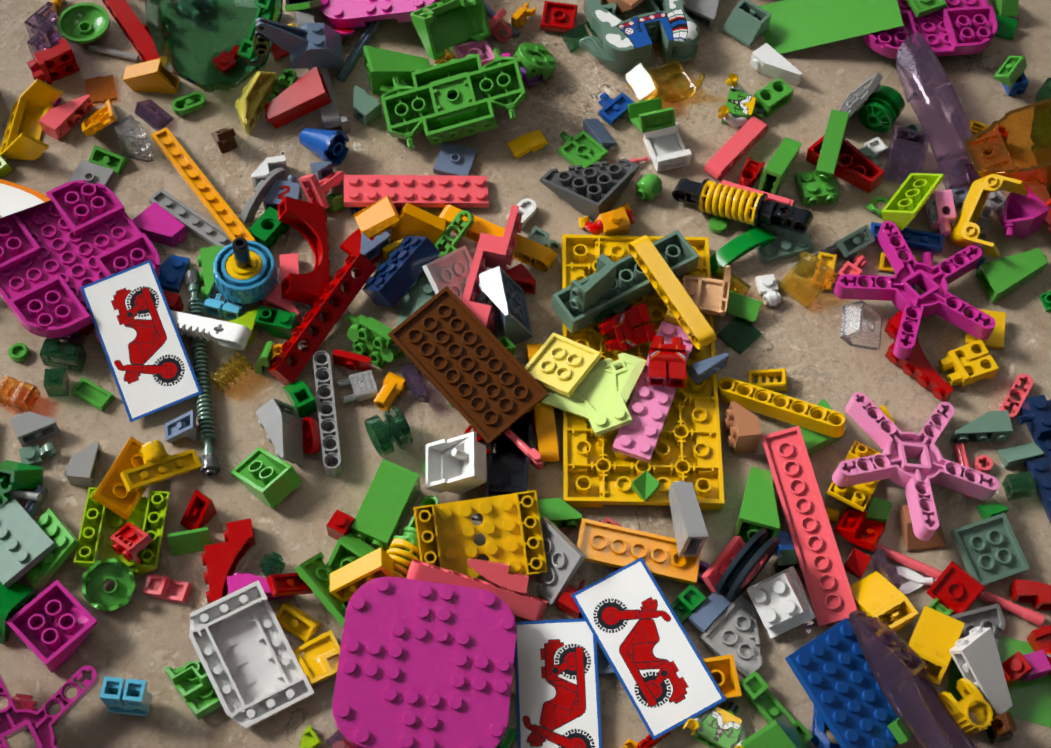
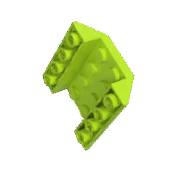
(101, 523)

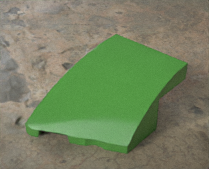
(194, 688)

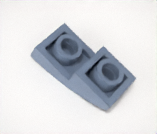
(709, 611)

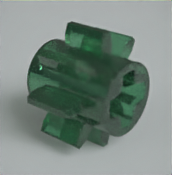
(272, 564)

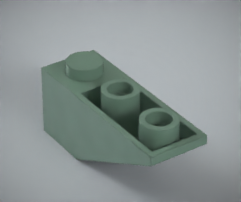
(988, 427)

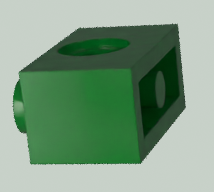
(261, 227)

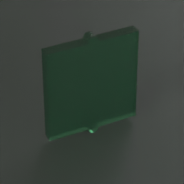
(739, 334)

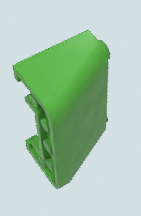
(450, 23)

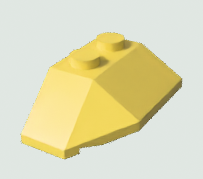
(254, 98)

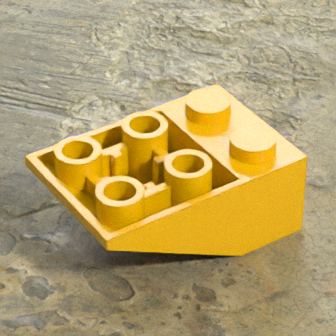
(883, 600)
(933, 639)

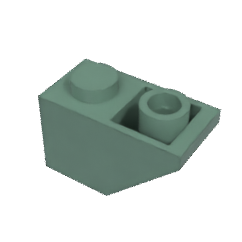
(365, 107)

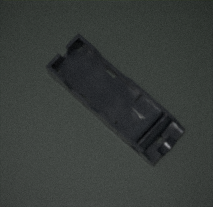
(509, 465)

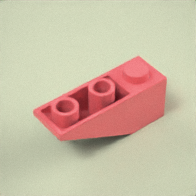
(63, 118)

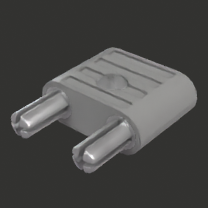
(362, 386)

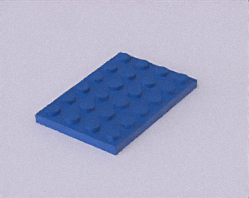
(844, 688)

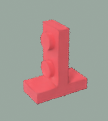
(316, 190)

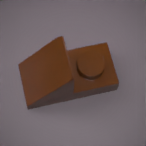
(225, 139)

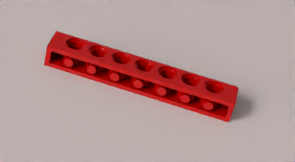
(331, 314)

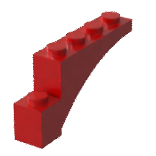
(917, 364)
(224, 557)

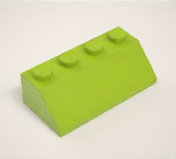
(910, 198)

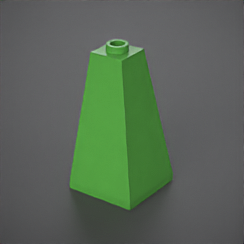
(384, 64)
(758, 507)
(776, 734)

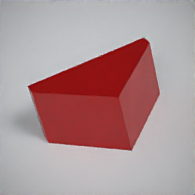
(523, 278)
(198, 512)

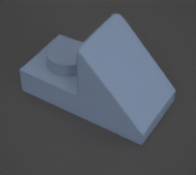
(372, 249)
(181, 427)

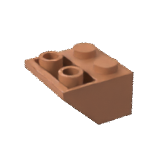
(742, 429)

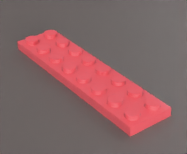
(418, 190)

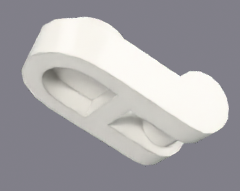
(527, 208)

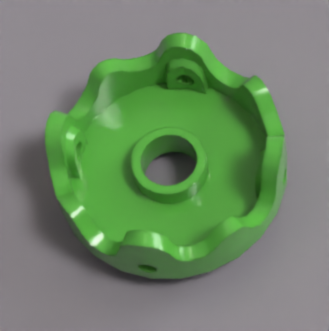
(535, 57)
(98, 574)

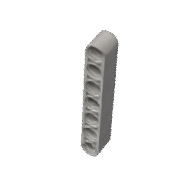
(327, 421)

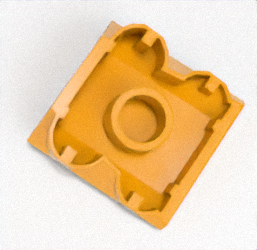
(377, 217)

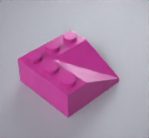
(52, 625)

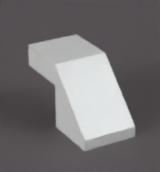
(266, 166)

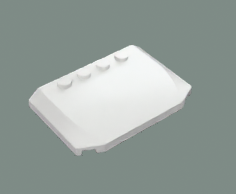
(247, 656)

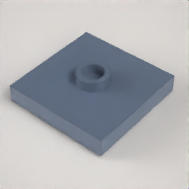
(454, 160)

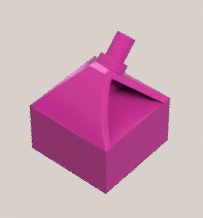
(1022, 214)

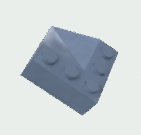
(510, 300)

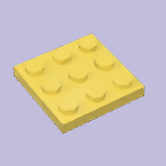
(562, 364)

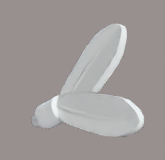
(915, 580)

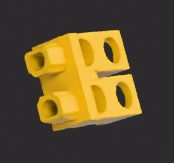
(968, 364)

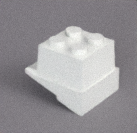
(456, 464)
(781, 602)

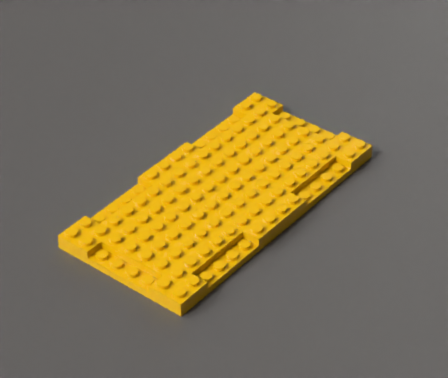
(691, 433)

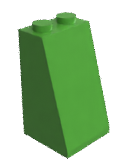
(386, 504)

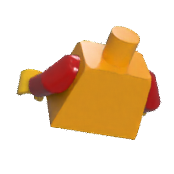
(611, 222)

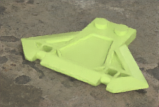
(603, 394)

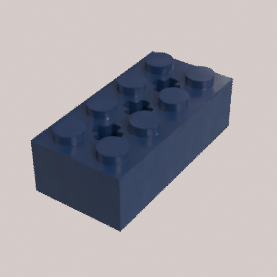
(400, 270)

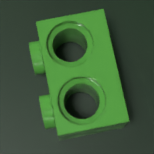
(773, 96)

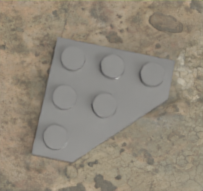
(855, 99)
(562, 562)
(985, 617)
(738, 635)

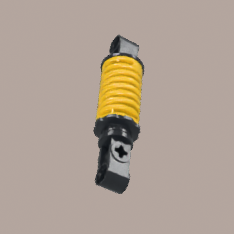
(741, 205)

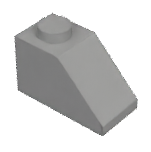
(33, 427)
(84, 466)

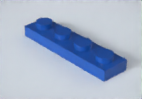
(916, 238)

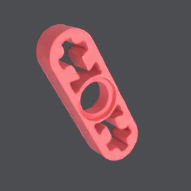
(1016, 390)

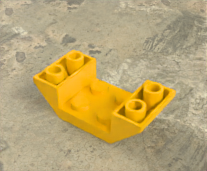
(859, 494)

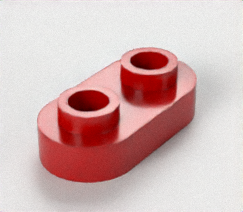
(311, 436)

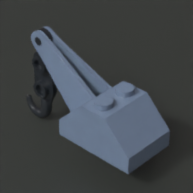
(308, 46)

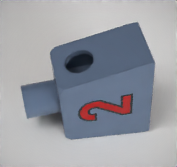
(281, 189)

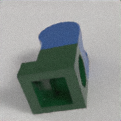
(785, 552)

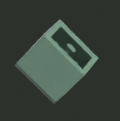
(747, 22)

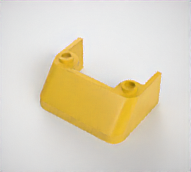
(23, 126)
(965, 230)

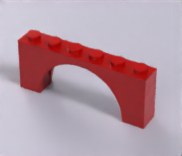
(311, 224)

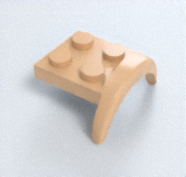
(708, 293)

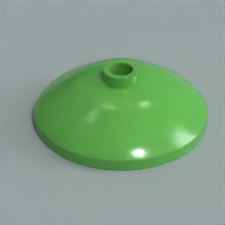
(83, 23)

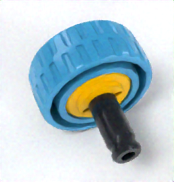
(245, 271)

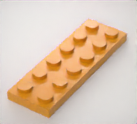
(620, 546)

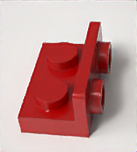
(130, 541)

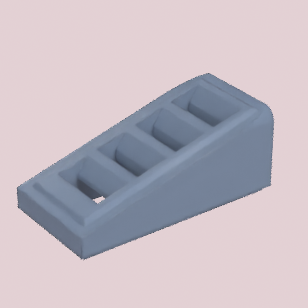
(704, 369)

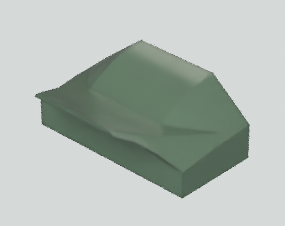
(856, 243)

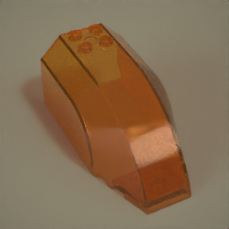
(1015, 145)

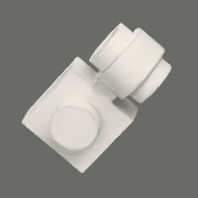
(768, 288)

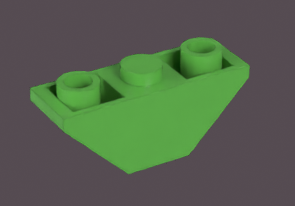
(559, 513)

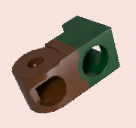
(1002, 728)

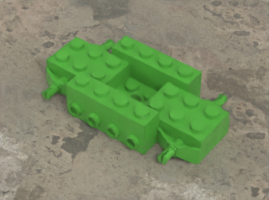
(444, 119)

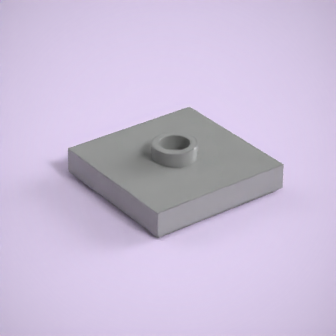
(92, 173)

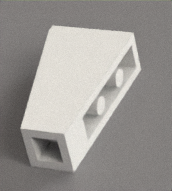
(981, 664)

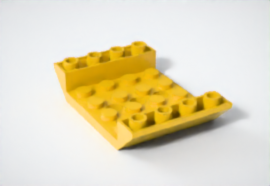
(509, 525)

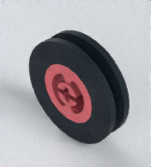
(747, 565)

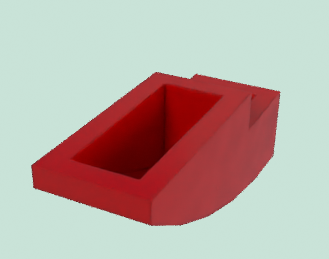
(1031, 592)

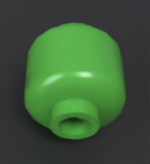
(649, 186)

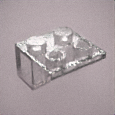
(132, 139)

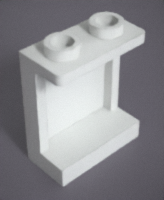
(667, 149)

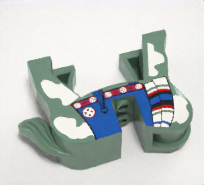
(630, 41)

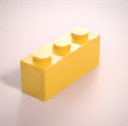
(355, 574)

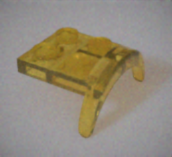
(675, 82)
(807, 279)

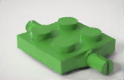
(581, 149)

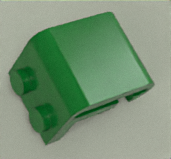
(11, 603)

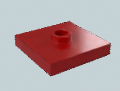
(558, 17)
(956, 589)

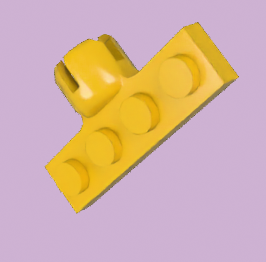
(159, 466)

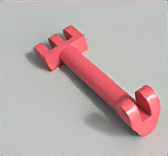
(533, 454)

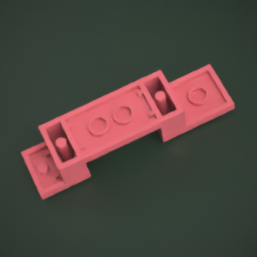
(490, 253)

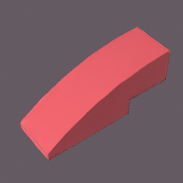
(499, 574)

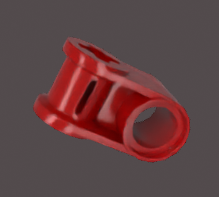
(751, 172)

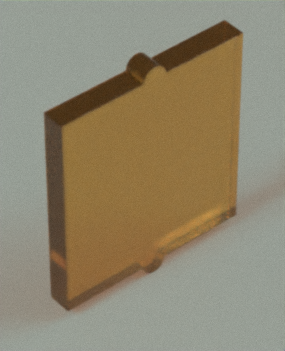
(101, 89)

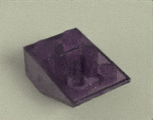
(905, 154)

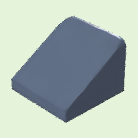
(321, 169)

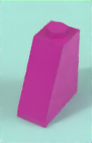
(160, 226)

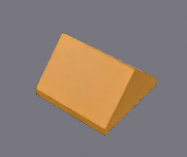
(725, 674)

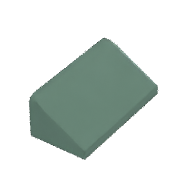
(1019, 454)

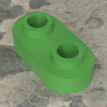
(188, 103)

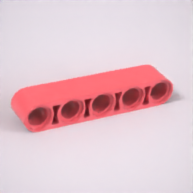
(736, 148)

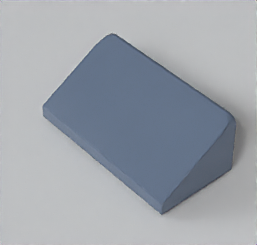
(598, 132)

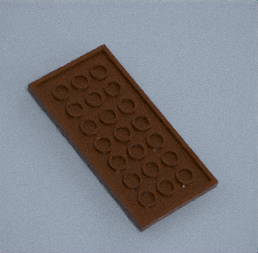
(468, 365)

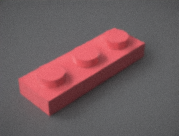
(717, 568)

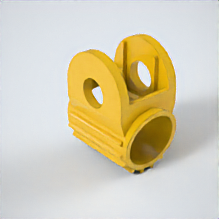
(974, 702)

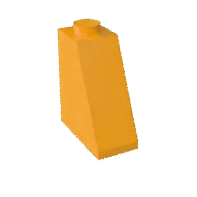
(151, 77)
(418, 223)

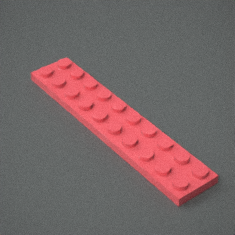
(809, 526)

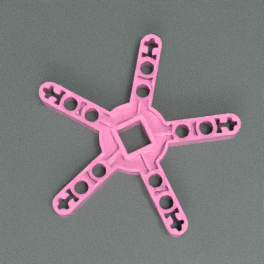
(917, 477)

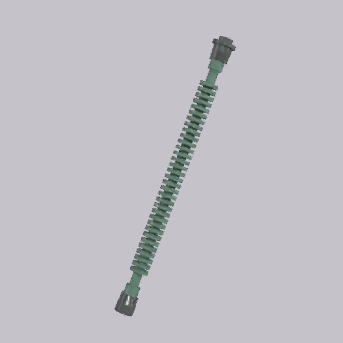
(201, 369)

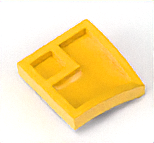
(319, 657)

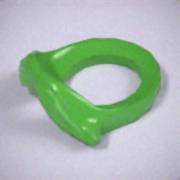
(871, 207)

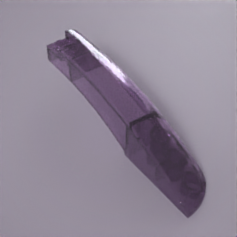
(937, 109)
(907, 684)

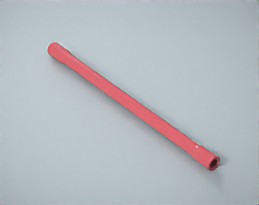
(1025, 613)

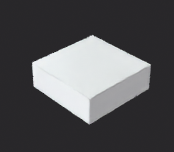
(877, 146)

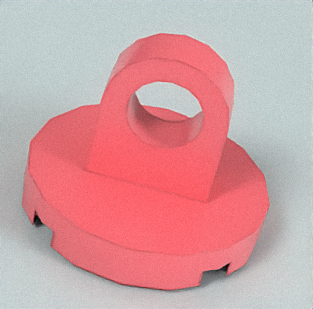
(497, 24)

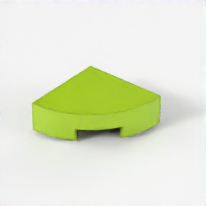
(310, 739)

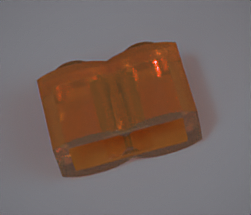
(17, 394)

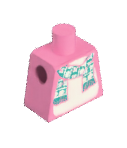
(941, 211)

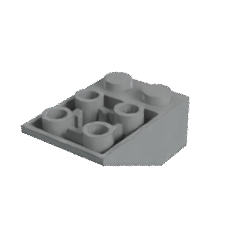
(283, 430)

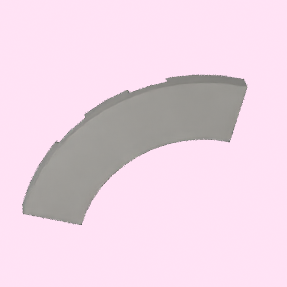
(262, 188)

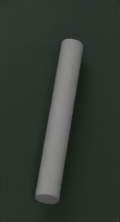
(111, 52)
(25, 495)

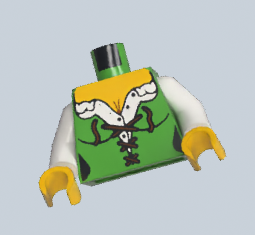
(739, 105)
(718, 727)

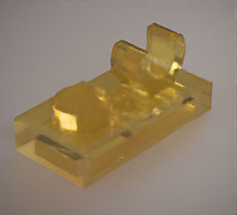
(736, 284)

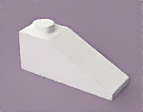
(772, 64)

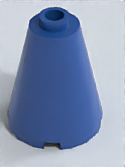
(325, 144)

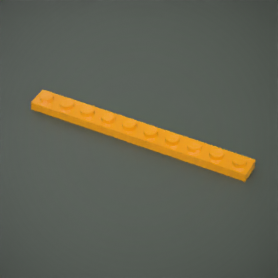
(200, 186)

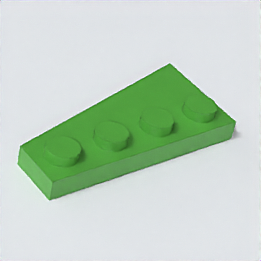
(317, 577)

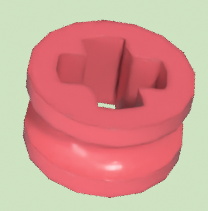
(988, 463)

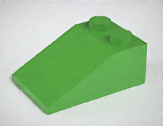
(267, 477)

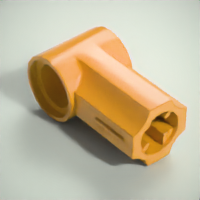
(392, 387)

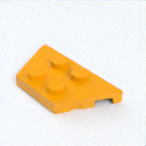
(99, 119)

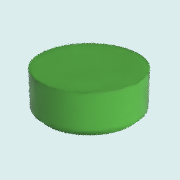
(717, 224)
(19, 352)

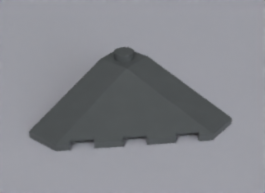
(591, 188)

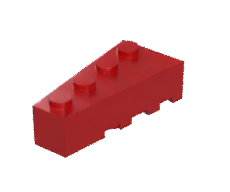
(851, 166)

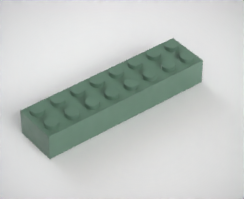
(629, 282)

